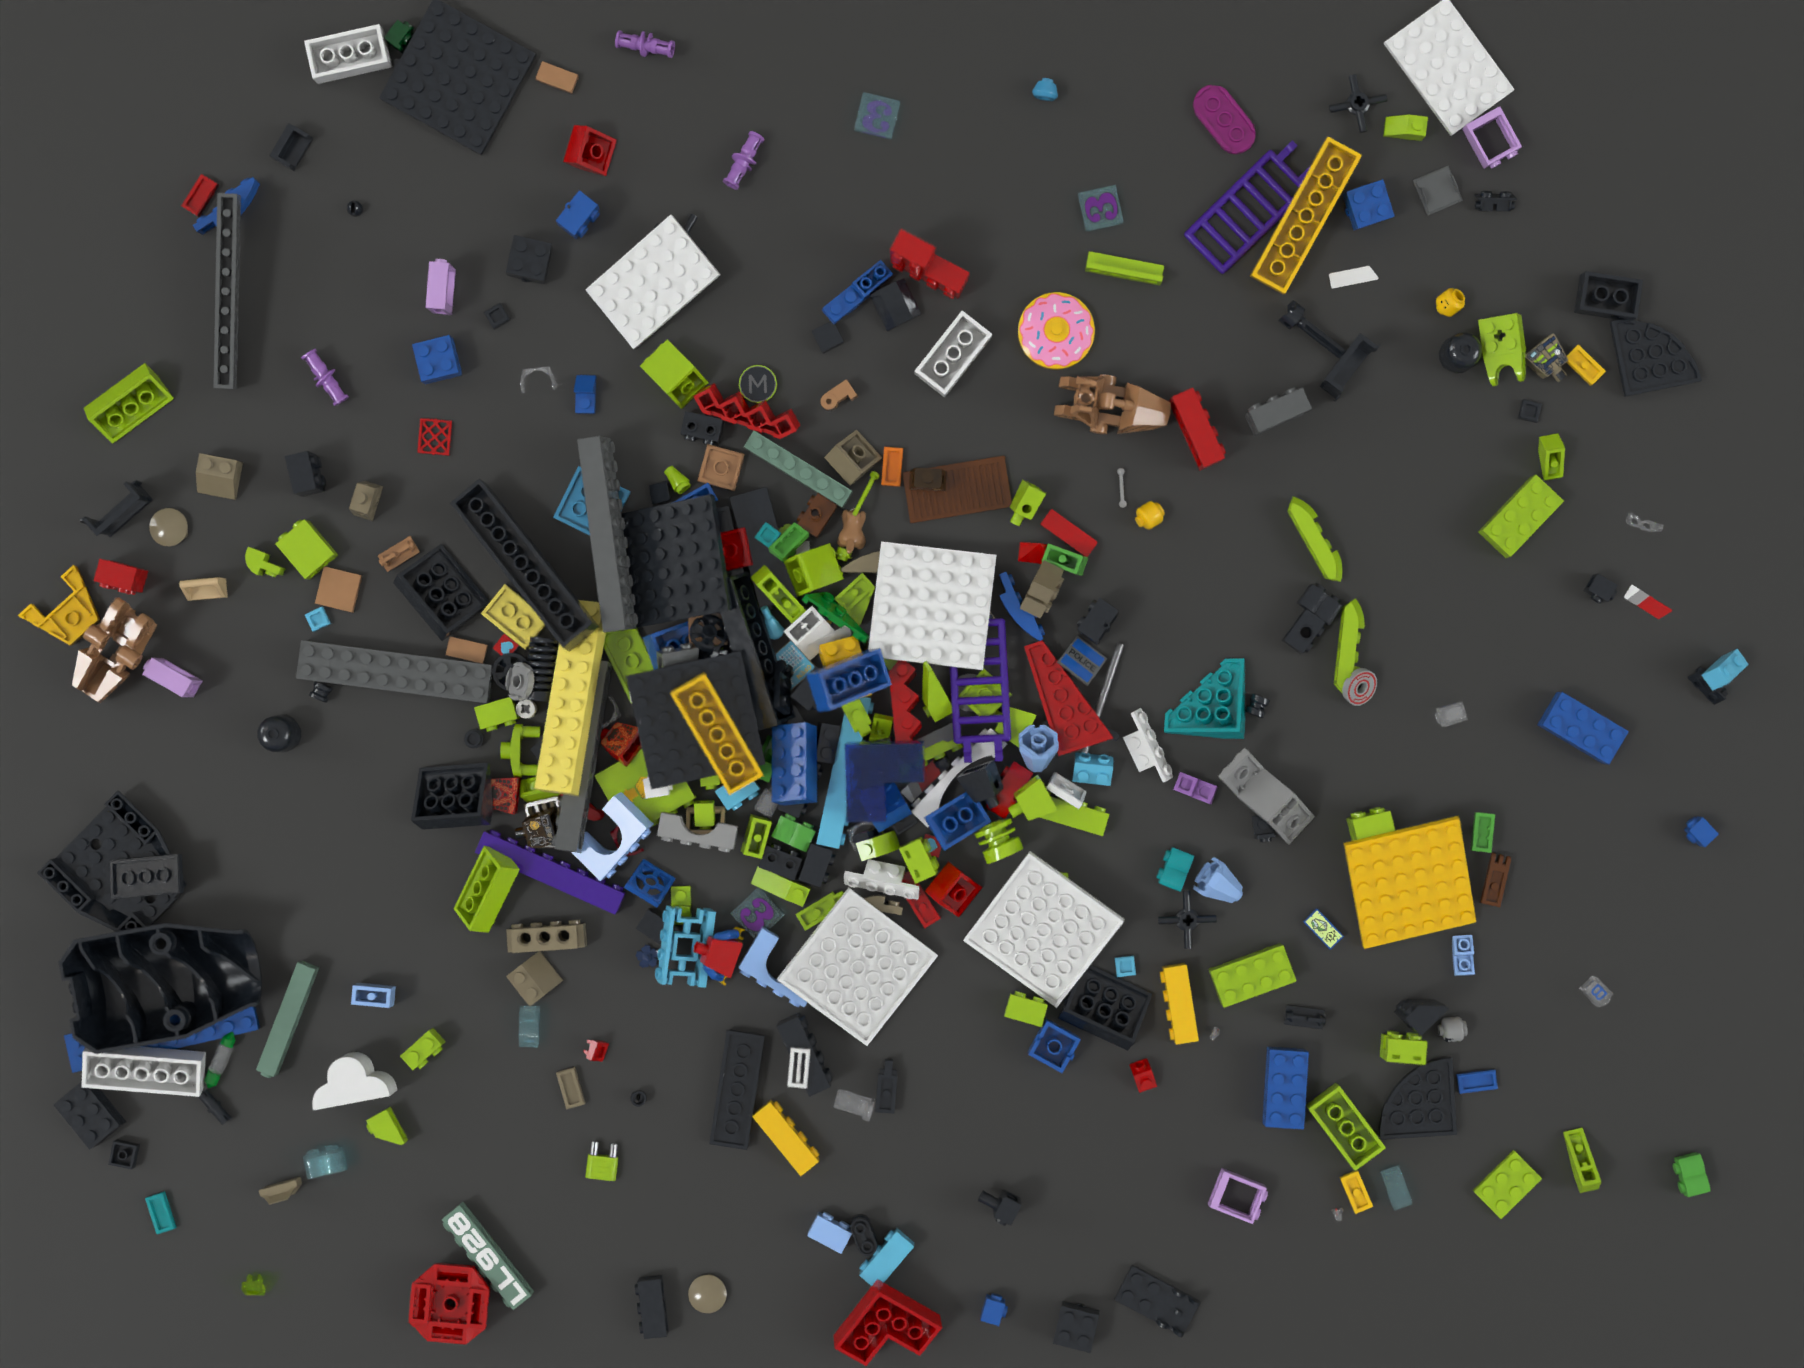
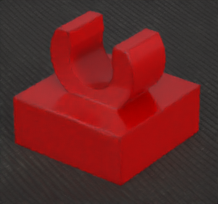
(596, 1050)

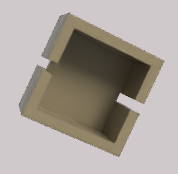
(1043, 589)

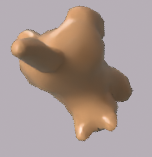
(852, 534)

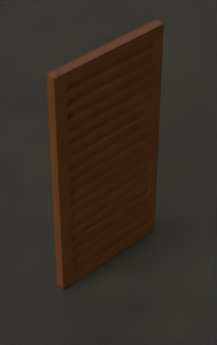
(969, 489)

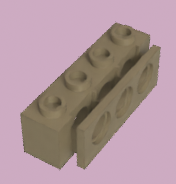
(576, 940)

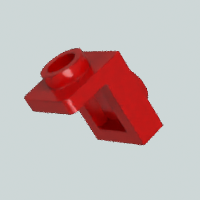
(1143, 1075)

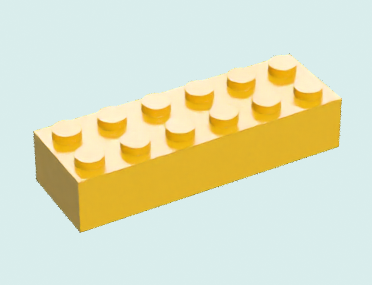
(716, 733)

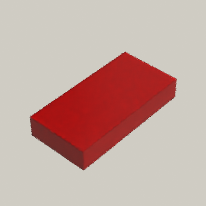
(200, 195)

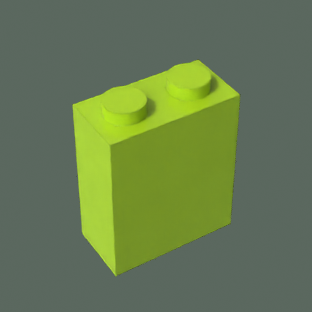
(306, 548)

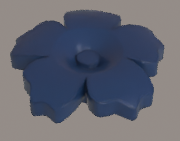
(647, 956)

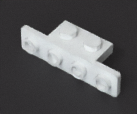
(1145, 747)
(882, 878)

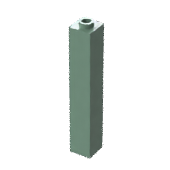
(287, 1019)

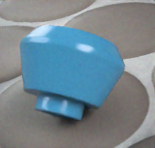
(1045, 90)

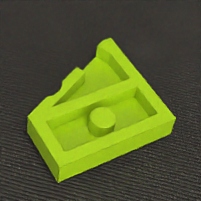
(856, 597)

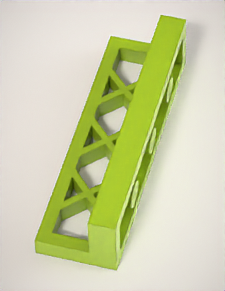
(1124, 268)

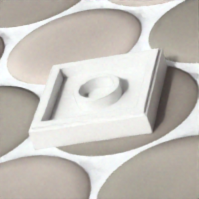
(1066, 790)

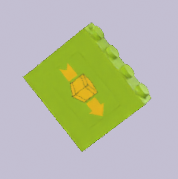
(630, 782)

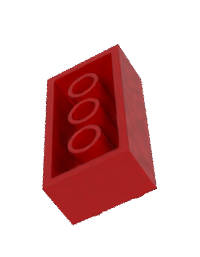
(1197, 429)

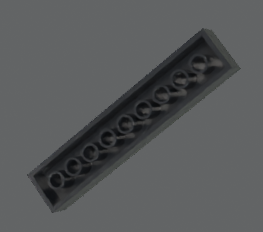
(524, 565)

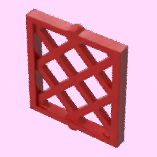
(421, 436)

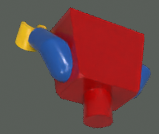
(720, 953)

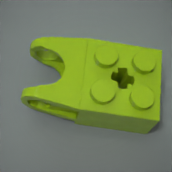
(1503, 353)

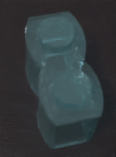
(324, 1162)

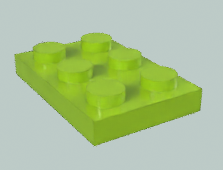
(1507, 1184)

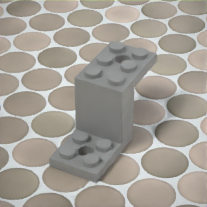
(1266, 796)

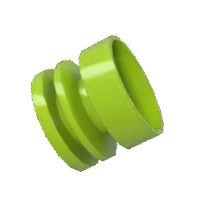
(998, 840)

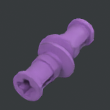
(645, 44)
(743, 160)
(324, 377)

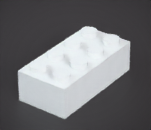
(348, 54)
(953, 353)

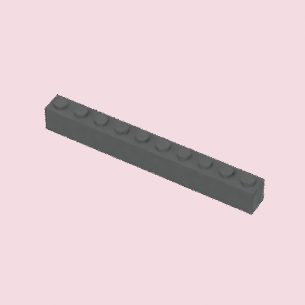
(227, 290)
(575, 809)

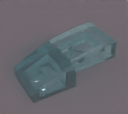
(529, 1026)
(1396, 1187)

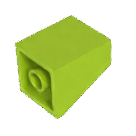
(674, 374)
(813, 569)

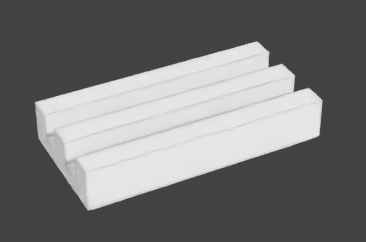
(800, 1051)

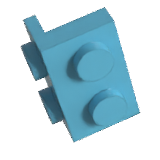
(1093, 769)

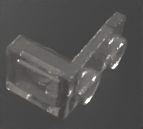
(854, 1104)

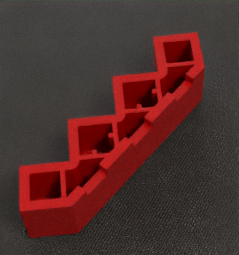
(735, 410)
(903, 701)

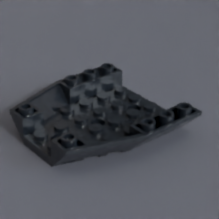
(83, 873)

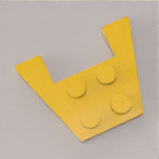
(70, 617)

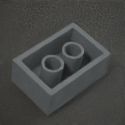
(1277, 410)

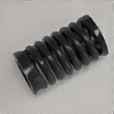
(543, 666)

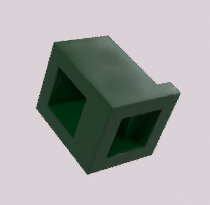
(399, 35)

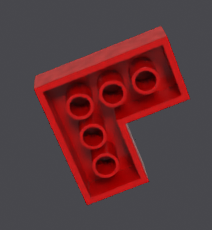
(922, 263)
(886, 1315)

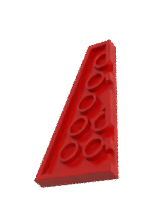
(1063, 703)

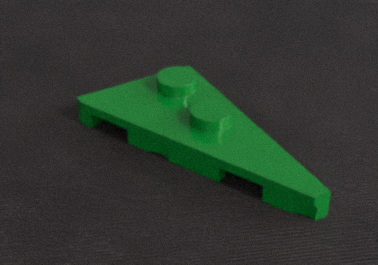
(836, 613)

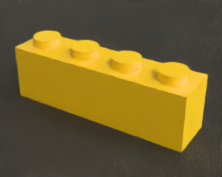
(1179, 1003)
(786, 1137)

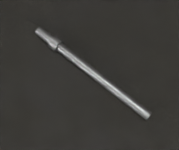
(1107, 683)

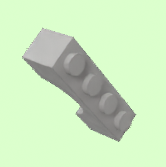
(673, 827)

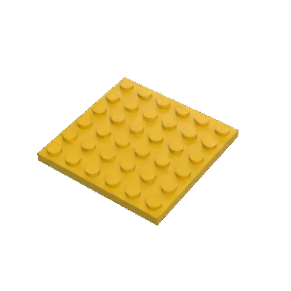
(1410, 882)

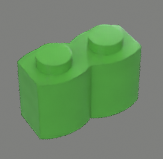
(794, 833)
(1691, 1174)

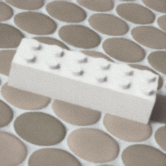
(145, 1070)

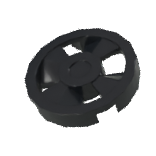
(708, 633)
(505, 661)

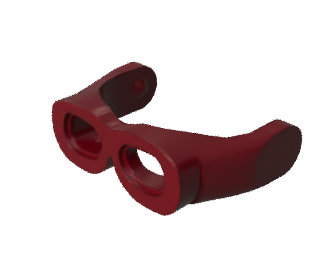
(614, 832)

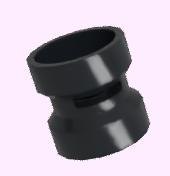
(1257, 706)

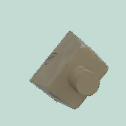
(365, 499)

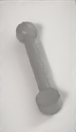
(1122, 503)

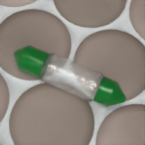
(220, 1060)

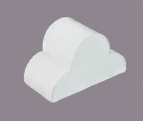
(353, 1081)

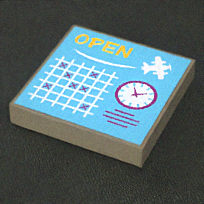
(796, 658)

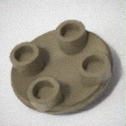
(168, 527)
(707, 1293)

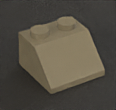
(853, 457)
(218, 476)
(534, 978)

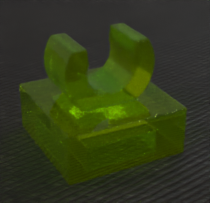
(253, 1288)

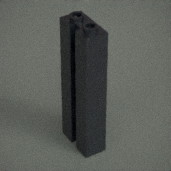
(751, 512)

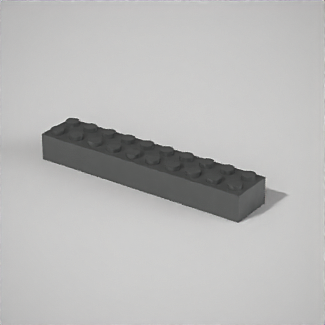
(607, 534)
(395, 671)

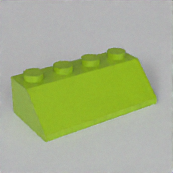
(128, 403)
(486, 890)

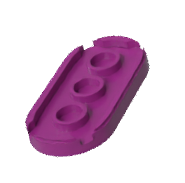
(1224, 119)

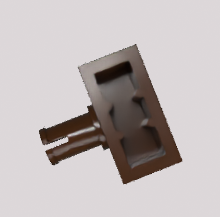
(817, 514)

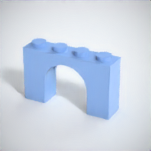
(633, 827)
(754, 965)

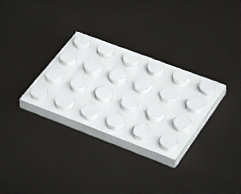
(1449, 66)
(653, 282)

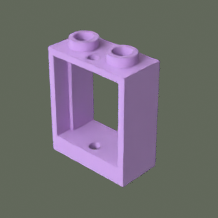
(1498, 115)
(440, 287)
(171, 677)
(1219, 1188)

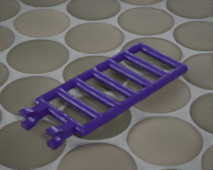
(1230, 195)
(1003, 698)

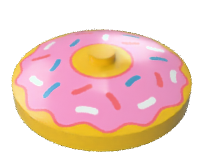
(1056, 330)

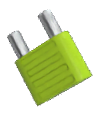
(602, 1166)

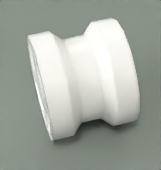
(529, 706)

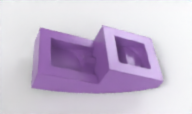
(1195, 788)

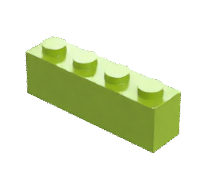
(1083, 818)

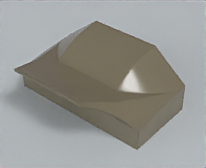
(280, 1191)

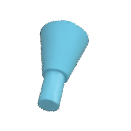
(774, 628)

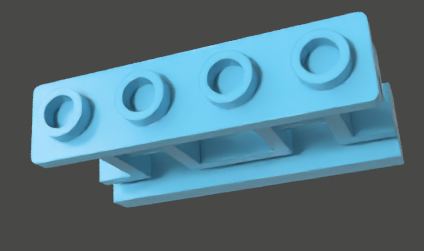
(669, 940)

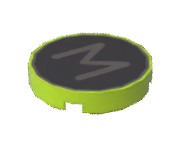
(757, 384)

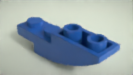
(247, 191)
(857, 292)
(1012, 604)

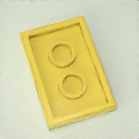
(513, 616)

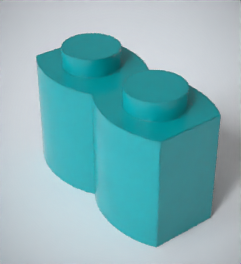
(1175, 868)

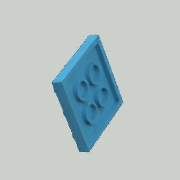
(573, 505)

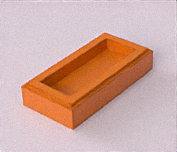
(892, 466)

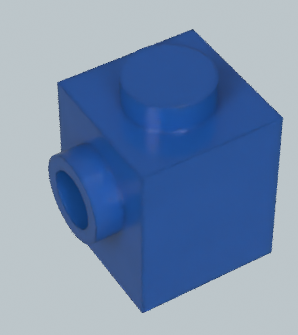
(1700, 831)
(993, 1309)

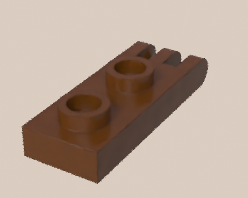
(1495, 880)

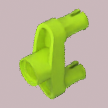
(512, 750)

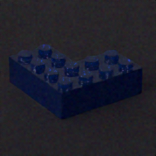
(872, 766)

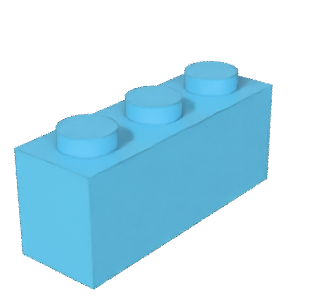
(886, 1257)

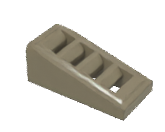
(554, 802)

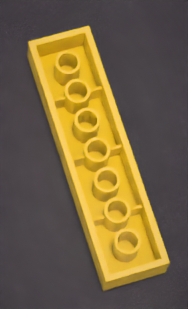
(1305, 215)

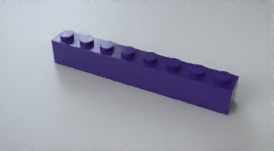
(555, 873)

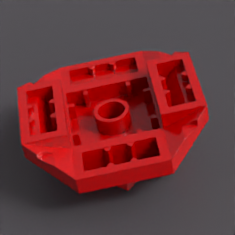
(436, 1318)

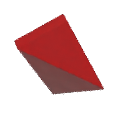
(1031, 552)

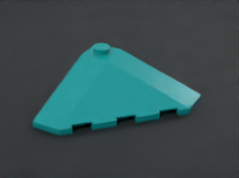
(1214, 707)

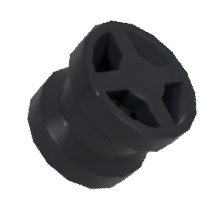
(320, 692)

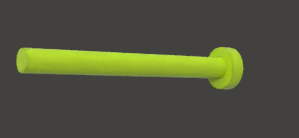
(874, 475)

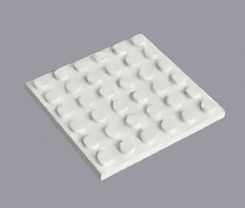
(932, 605)
(1043, 929)
(857, 966)

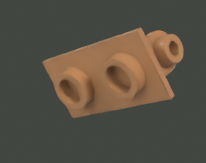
(398, 554)

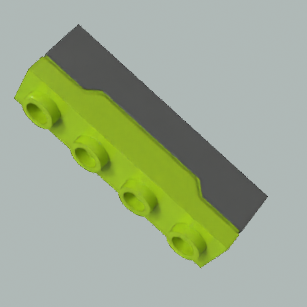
(939, 742)

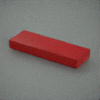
(1068, 533)
(922, 907)

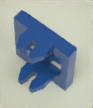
(643, 867)

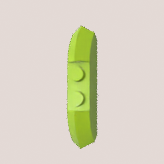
(1310, 531)
(1351, 620)

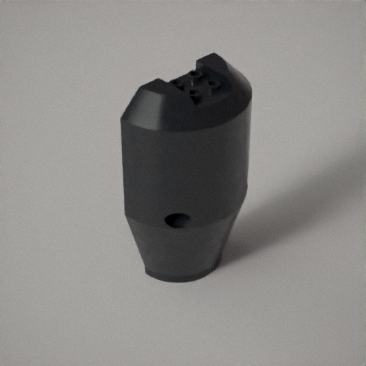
(142, 979)

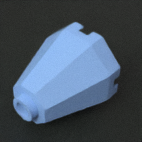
(1038, 746)
(1218, 882)

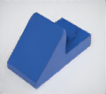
(585, 394)

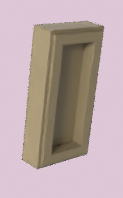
(570, 1088)

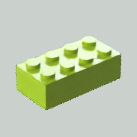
(1521, 516)
(1252, 975)
(1345, 1126)

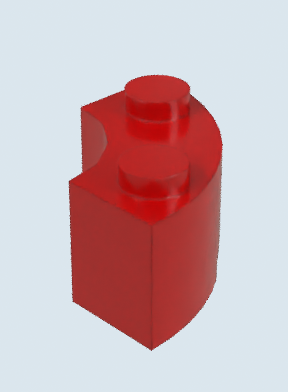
(1013, 779)

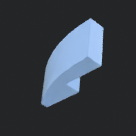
(1463, 955)

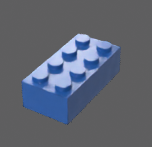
(848, 679)
(1582, 728)
(794, 764)
(1285, 1087)

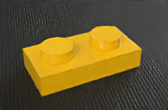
(1584, 365)
(1356, 1191)

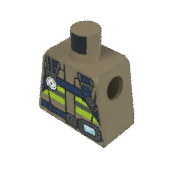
(1547, 358)

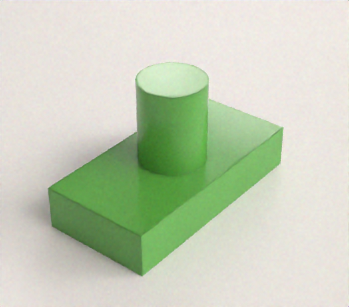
(788, 542)
(1482, 832)

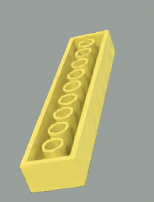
(570, 712)

